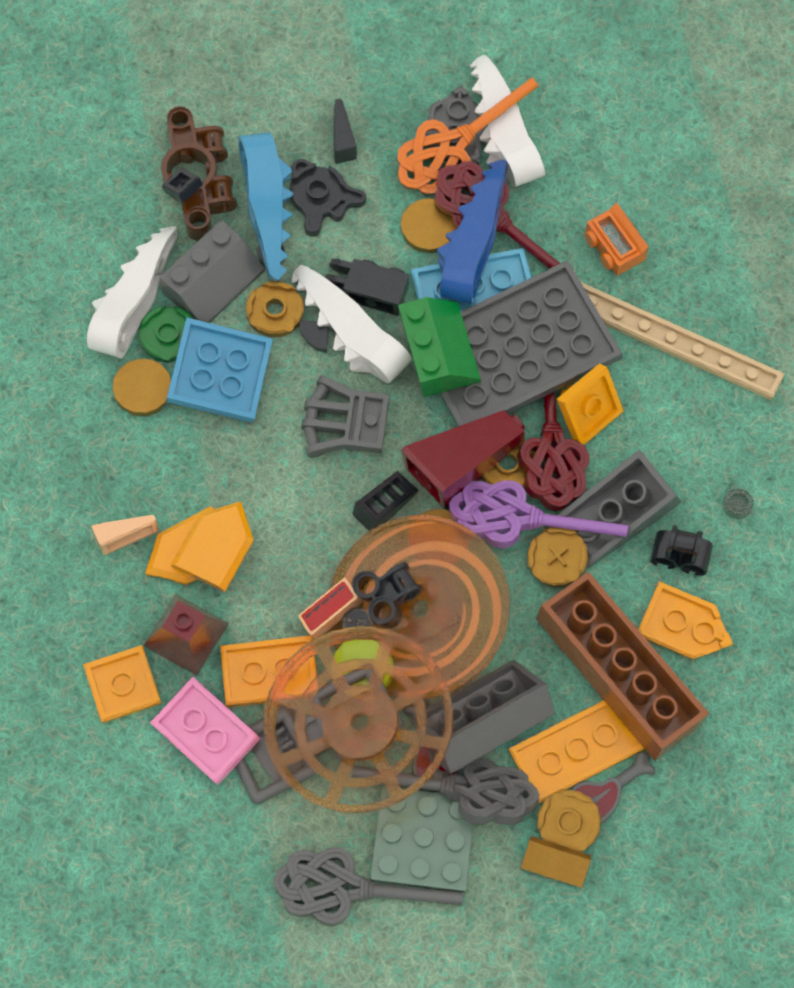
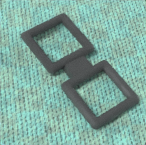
(313, 731)

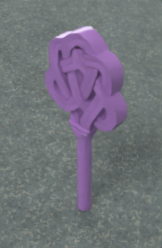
(503, 505)

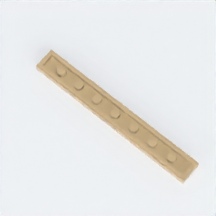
(685, 344)

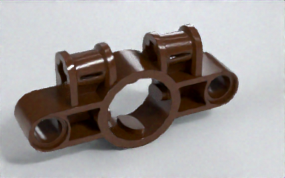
(192, 145)

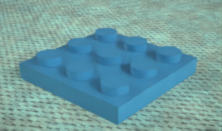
(219, 370)

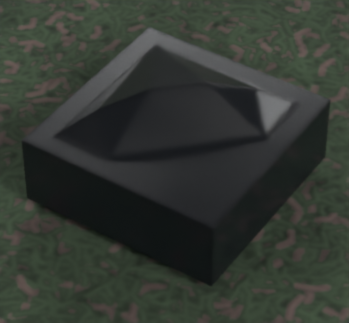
(182, 185)

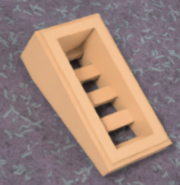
(124, 532)

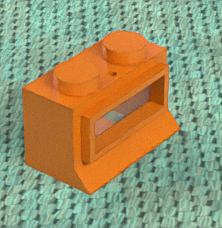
(616, 240)

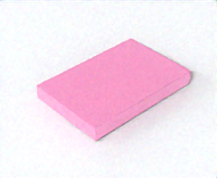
(205, 730)

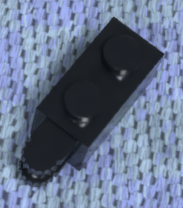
(371, 284)

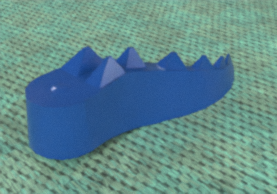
(472, 242)

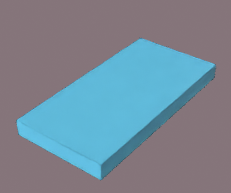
(500, 273)

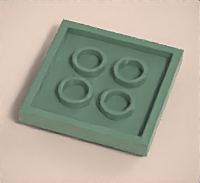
(422, 843)

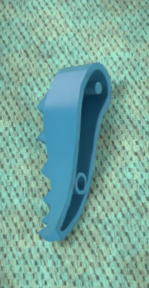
(265, 196)

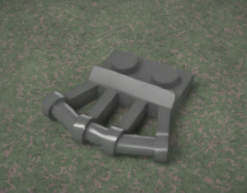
(364, 422)

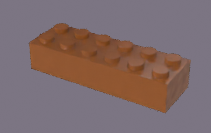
(621, 666)

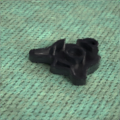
(321, 194)

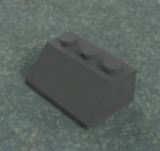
(211, 273)

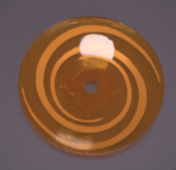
(459, 583)

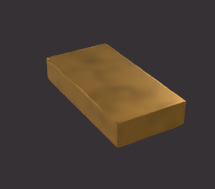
(556, 861)

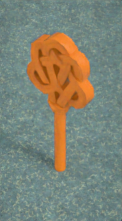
(414, 162)

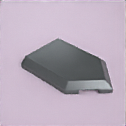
(453, 112)

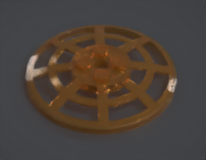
(351, 703)

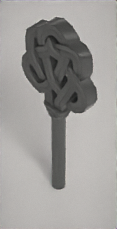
(483, 791)
(365, 889)

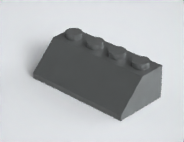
(489, 713)

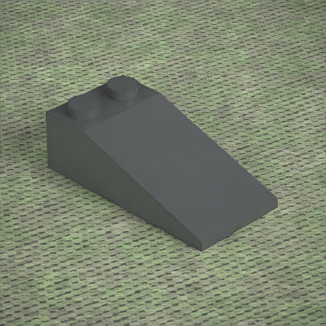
(627, 496)

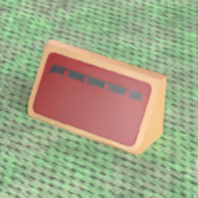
(329, 608)

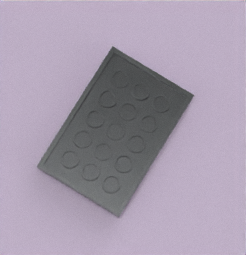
(531, 344)

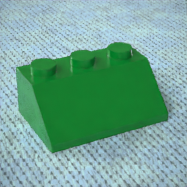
(438, 345)

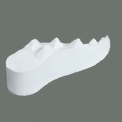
(507, 133)
(126, 304)
(364, 342)

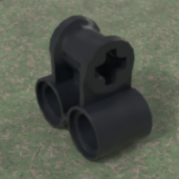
(682, 550)
(387, 592)

